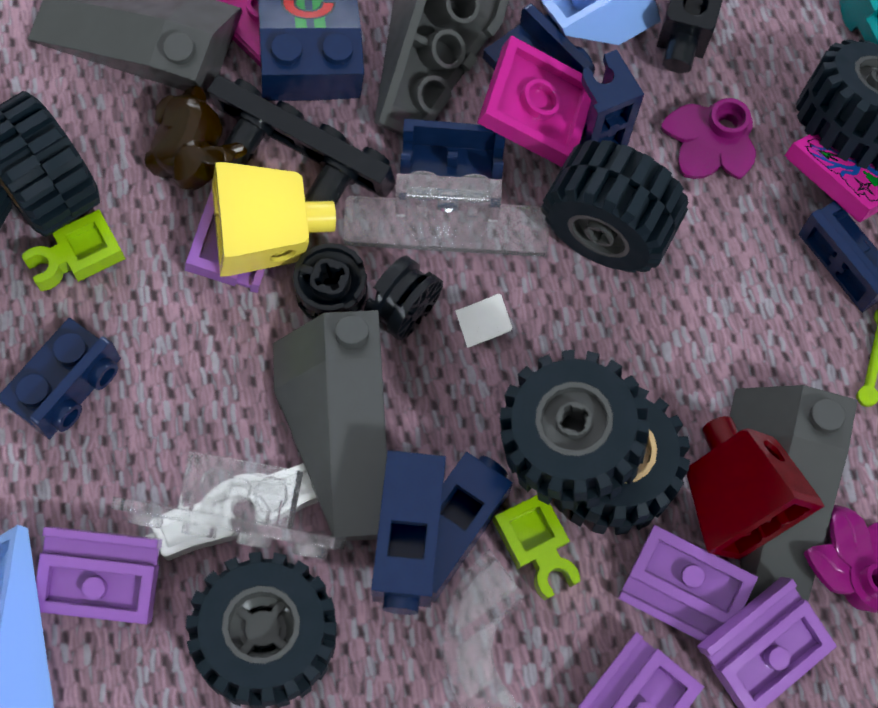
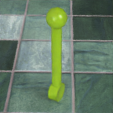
(868, 395)

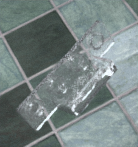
(446, 216)
(235, 497)

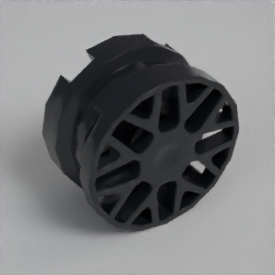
(330, 280)
(404, 296)

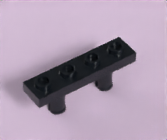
(284, 123)

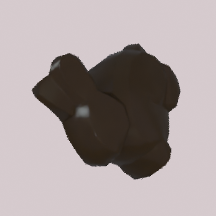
(188, 140)

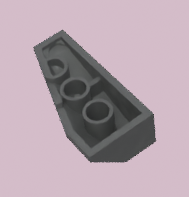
(154, 39)
(429, 52)
(334, 406)
(817, 436)

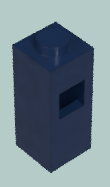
(468, 504)
(408, 532)

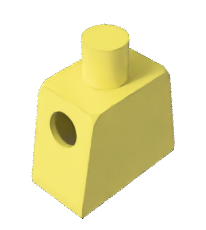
(263, 217)

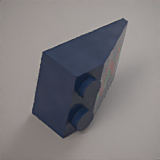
(310, 50)

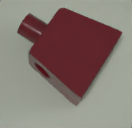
(746, 490)

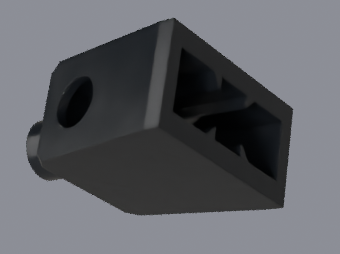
(687, 32)

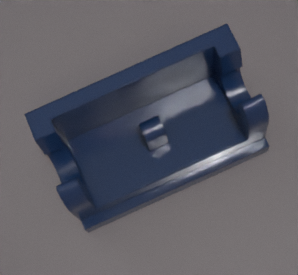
(613, 102)
(451, 149)
(844, 253)

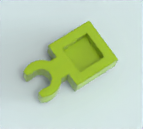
(81, 246)
(533, 536)

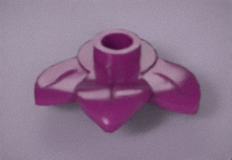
(710, 144)
(851, 560)

